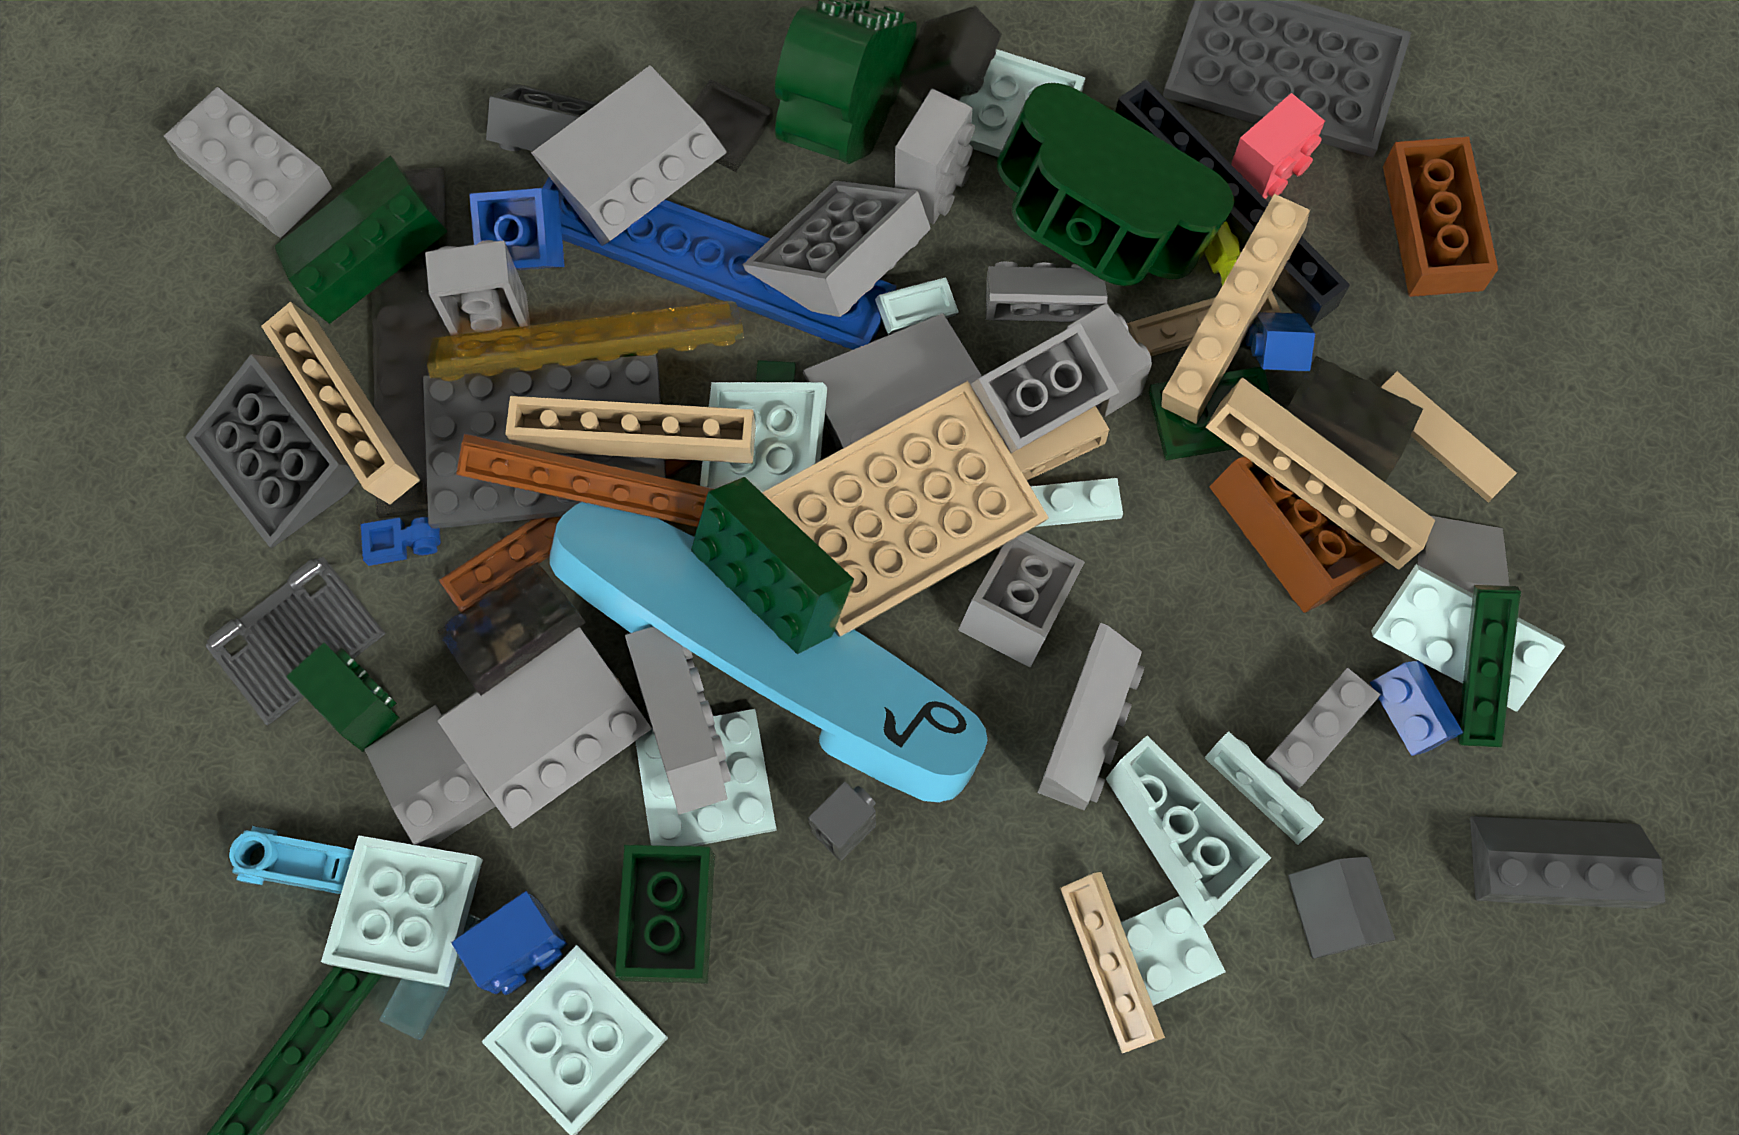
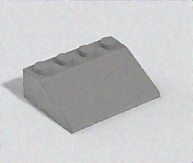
(628, 154)
(841, 245)
(891, 378)
(544, 727)

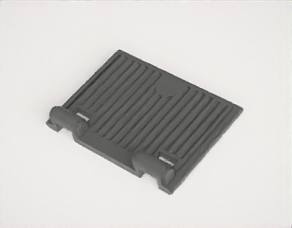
(286, 631)

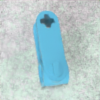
(290, 861)

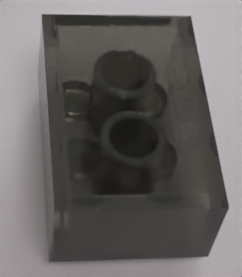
(1355, 416)

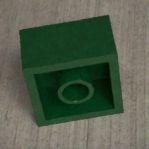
(345, 695)

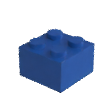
(525, 221)
(510, 945)

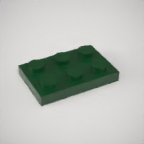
(1186, 439)

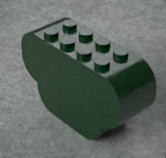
(841, 76)
(1108, 189)

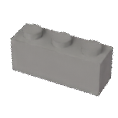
(1321, 729)

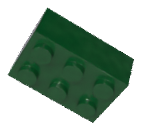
(665, 914)

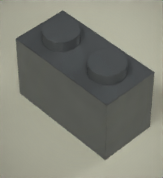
(843, 820)

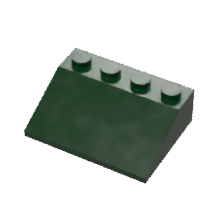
(358, 241)

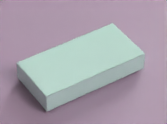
(916, 304)

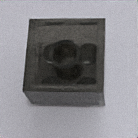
(951, 54)

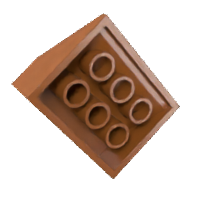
(1295, 540)

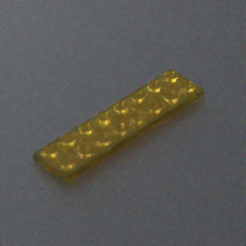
(584, 339)

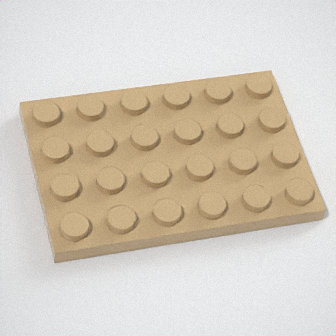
(912, 502)

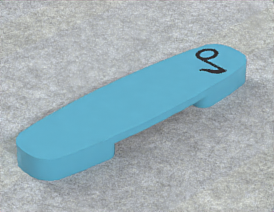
(862, 697)

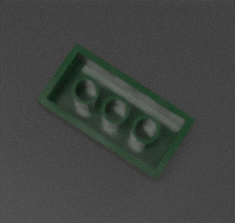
(771, 564)

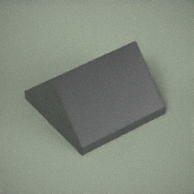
(1341, 906)

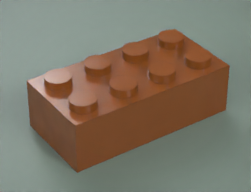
(1439, 216)

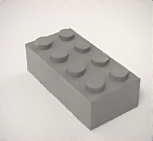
(248, 162)
(680, 719)

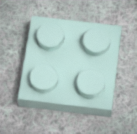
(1171, 950)

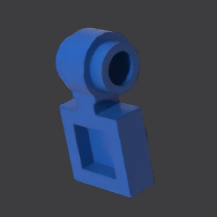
(387, 540)

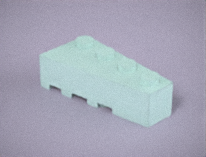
(1186, 830)

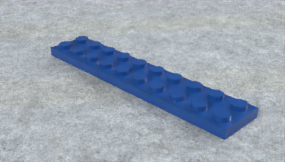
(710, 259)

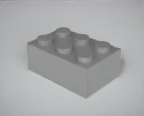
(936, 152)
(476, 288)
(1044, 387)

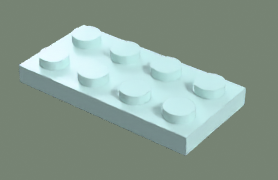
(1432, 625)

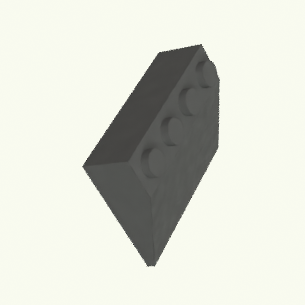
(271, 450)

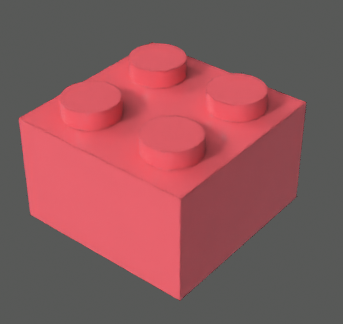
(1278, 146)

